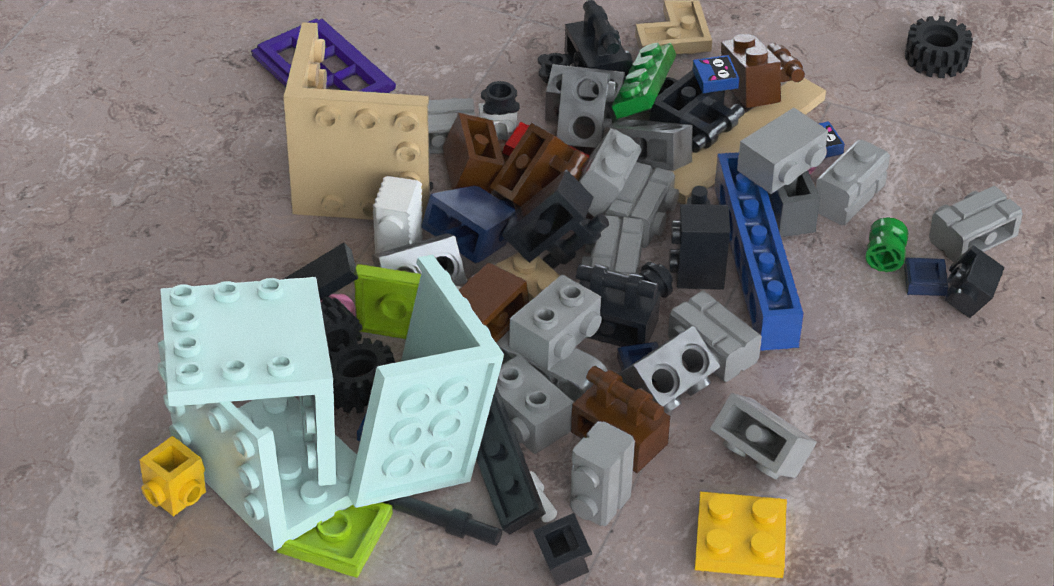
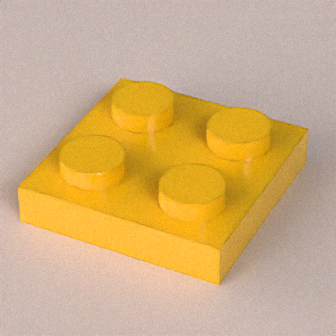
(741, 534)

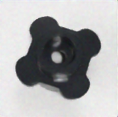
(554, 58)
(500, 98)

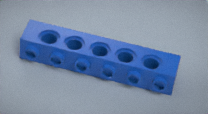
(759, 257)

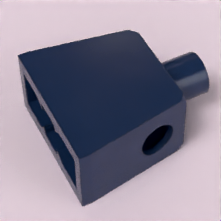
(472, 217)

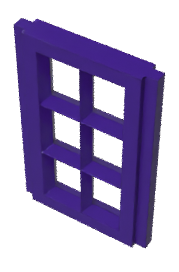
(336, 45)

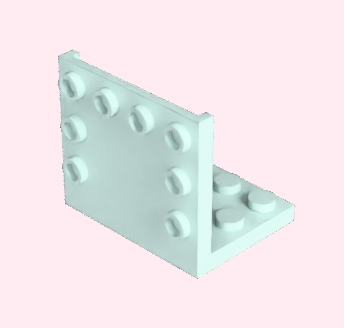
(254, 345)
(431, 405)
(260, 463)

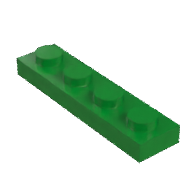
(644, 80)

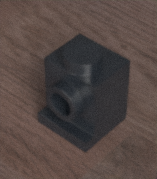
(973, 281)
(564, 548)

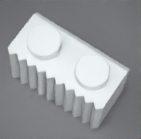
(397, 214)

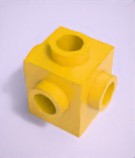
(172, 476)

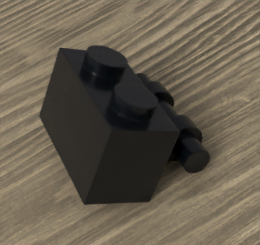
(596, 42)
(704, 111)
(550, 216)
(701, 243)
(627, 305)

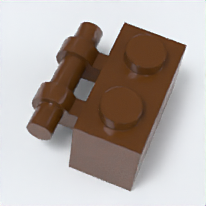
(760, 69)
(473, 152)
(535, 164)
(495, 297)
(625, 409)

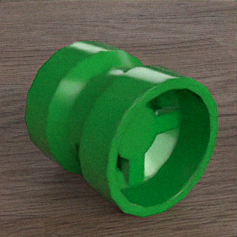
(887, 244)

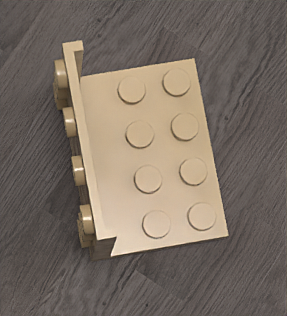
(348, 139)

